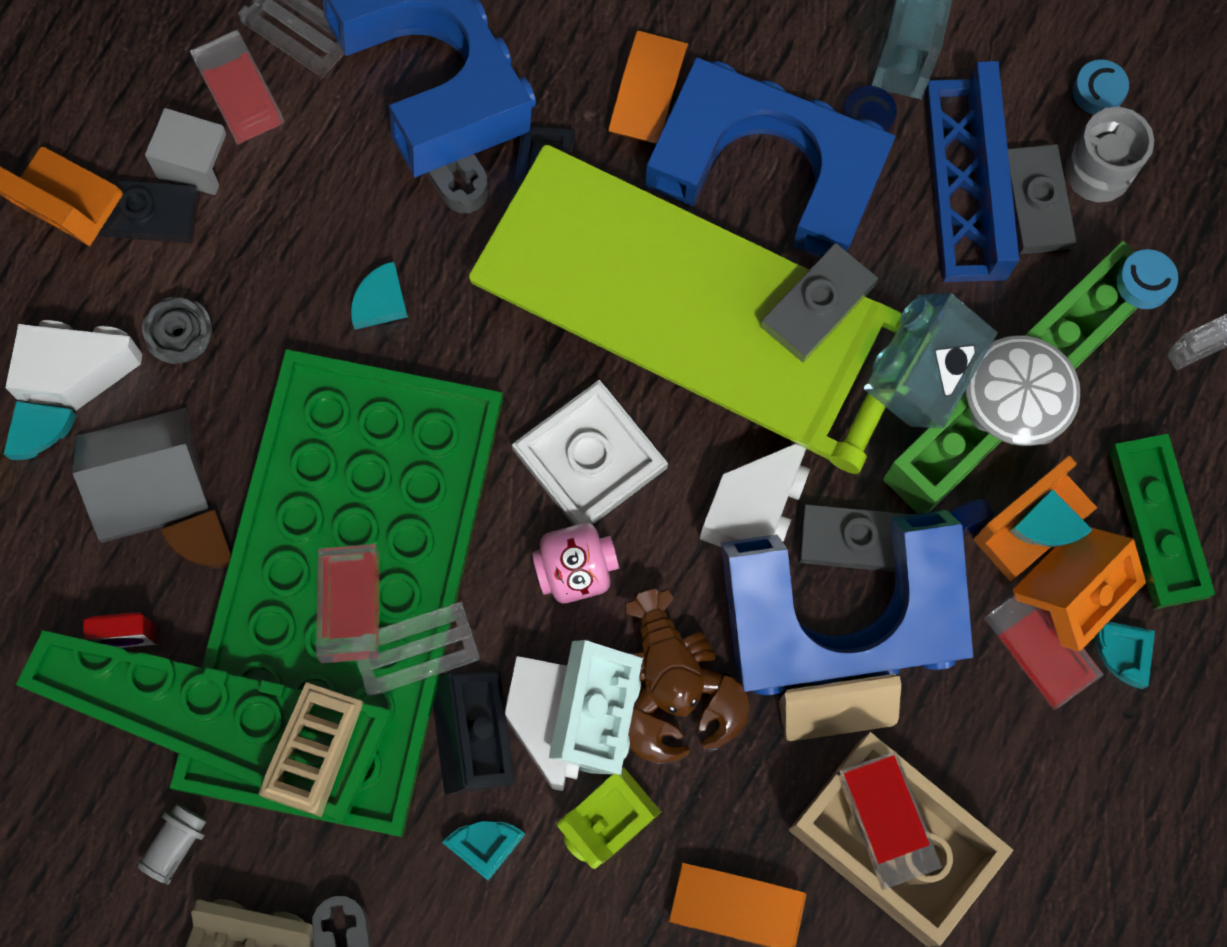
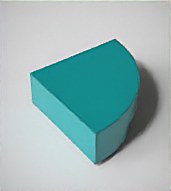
(378, 298)
(36, 429)
(1050, 523)
(1126, 652)
(484, 845)

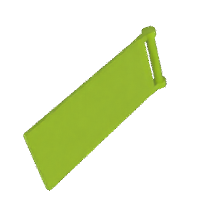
(677, 301)

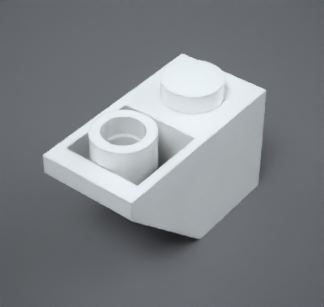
(66, 365)
(754, 497)
(533, 715)

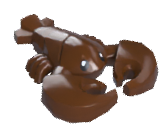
(676, 684)

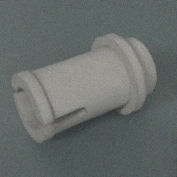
(171, 843)

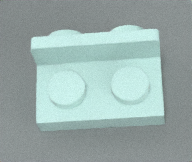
(596, 708)

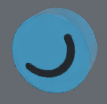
(1100, 86)
(1147, 279)

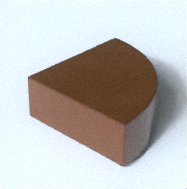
(200, 540)

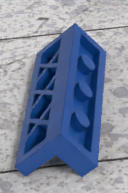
(991, 171)

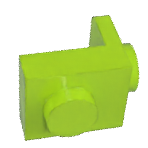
(607, 819)

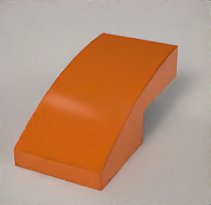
(648, 87)
(737, 907)

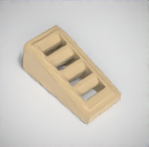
(282, 761)

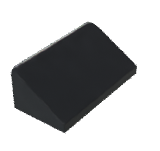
(472, 732)

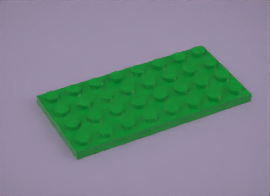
(342, 464)

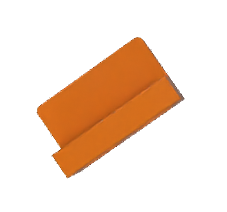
(62, 195)
(1008, 551)
(1084, 584)

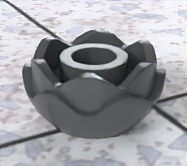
(170, 315)

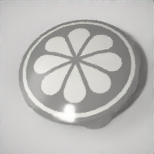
(1023, 391)

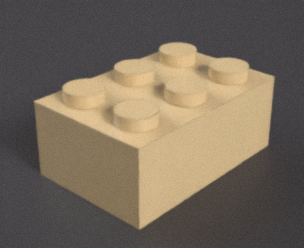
(924, 905)

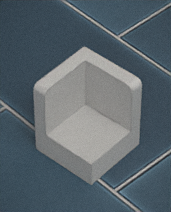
(186, 150)

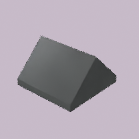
(140, 475)

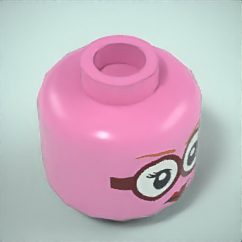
(575, 563)

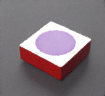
(120, 630)

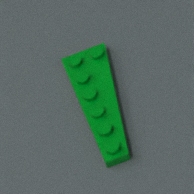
(198, 711)

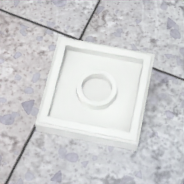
(589, 456)

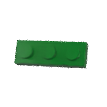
(1161, 521)

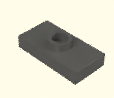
(1040, 200)
(819, 302)
(847, 538)

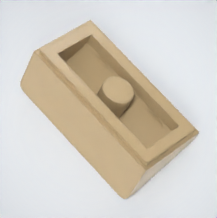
(840, 707)

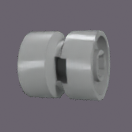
(1109, 154)

